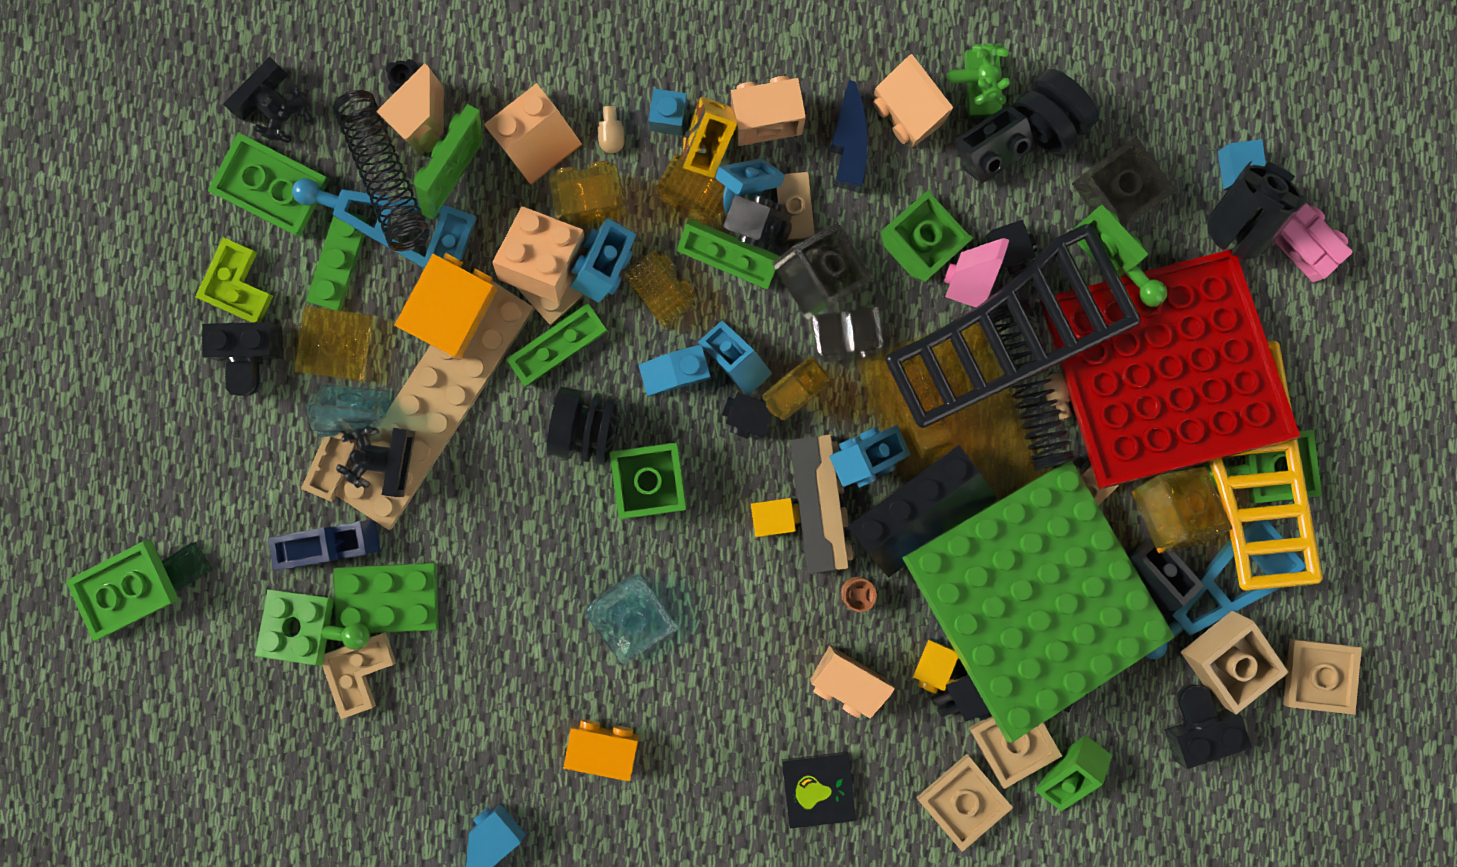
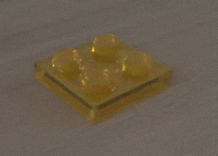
(333, 343)

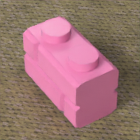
(1313, 244)

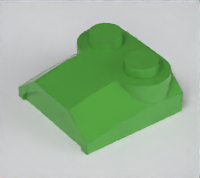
(924, 237)

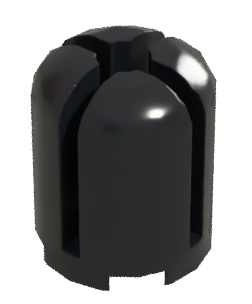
(1256, 208)

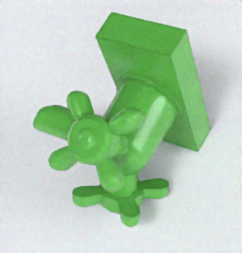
(982, 79)

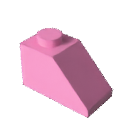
(975, 273)

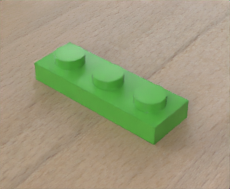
(727, 253)
(336, 264)
(557, 345)

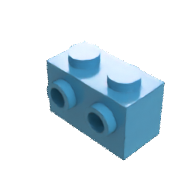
(605, 257)
(874, 454)

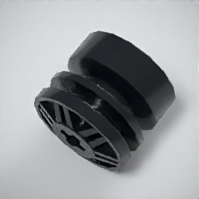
(582, 426)

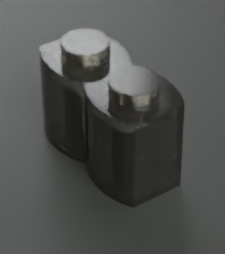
(847, 333)

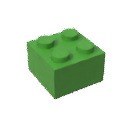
(648, 480)

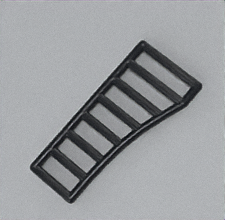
(1008, 294)

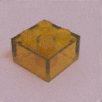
(588, 194)
(1181, 509)

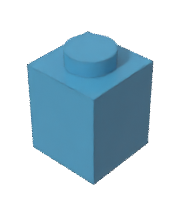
(668, 112)
(1236, 156)

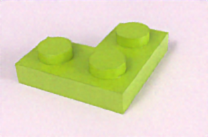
(225, 283)

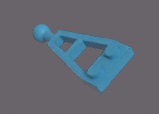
(449, 237)
(1269, 564)

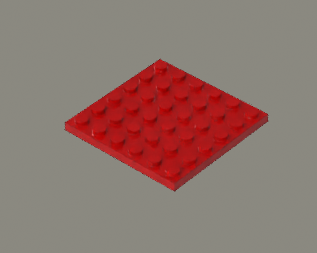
(1182, 382)

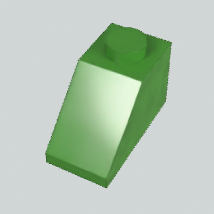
(1075, 773)

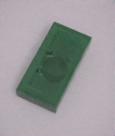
(186, 566)

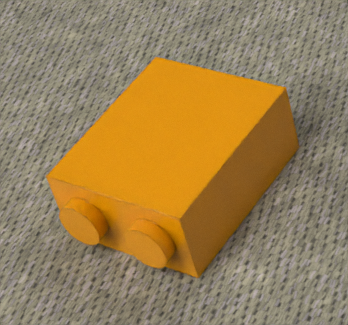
(447, 305)

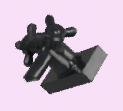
(260, 93)
(391, 460)

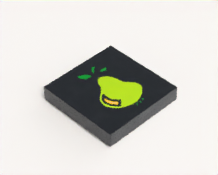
(818, 790)

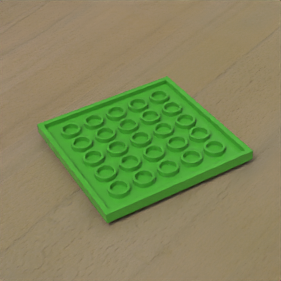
(1038, 600)

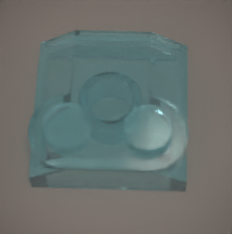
(346, 408)
(630, 618)

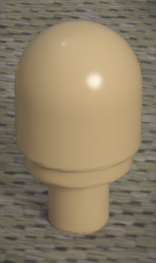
(610, 131)
(1061, 393)

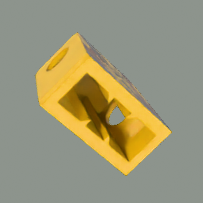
(711, 129)

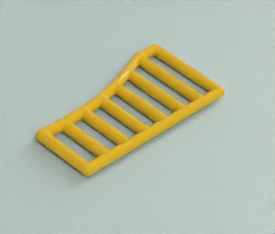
(1299, 509)

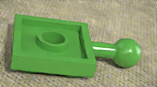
(1125, 253)
(1265, 463)
(310, 643)

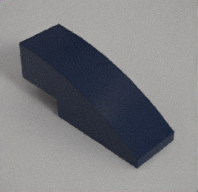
(851, 141)
(324, 544)

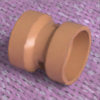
(863, 597)

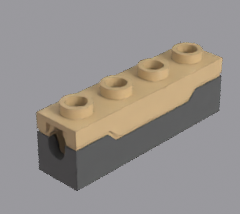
(819, 504)

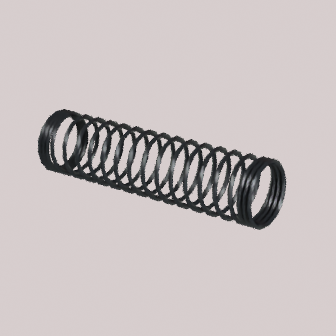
(394, 229)
(1045, 461)

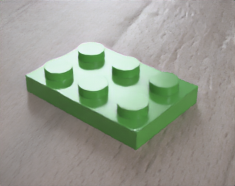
(449, 161)
(263, 184)
(122, 590)
(387, 597)

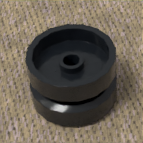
(1057, 111)

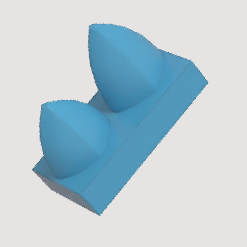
(748, 178)

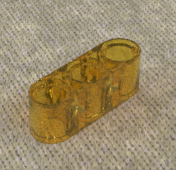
(928, 439)

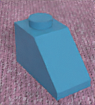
(735, 357)
(674, 370)
(492, 837)

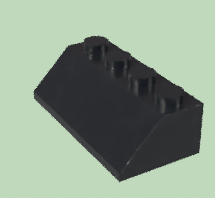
(922, 509)

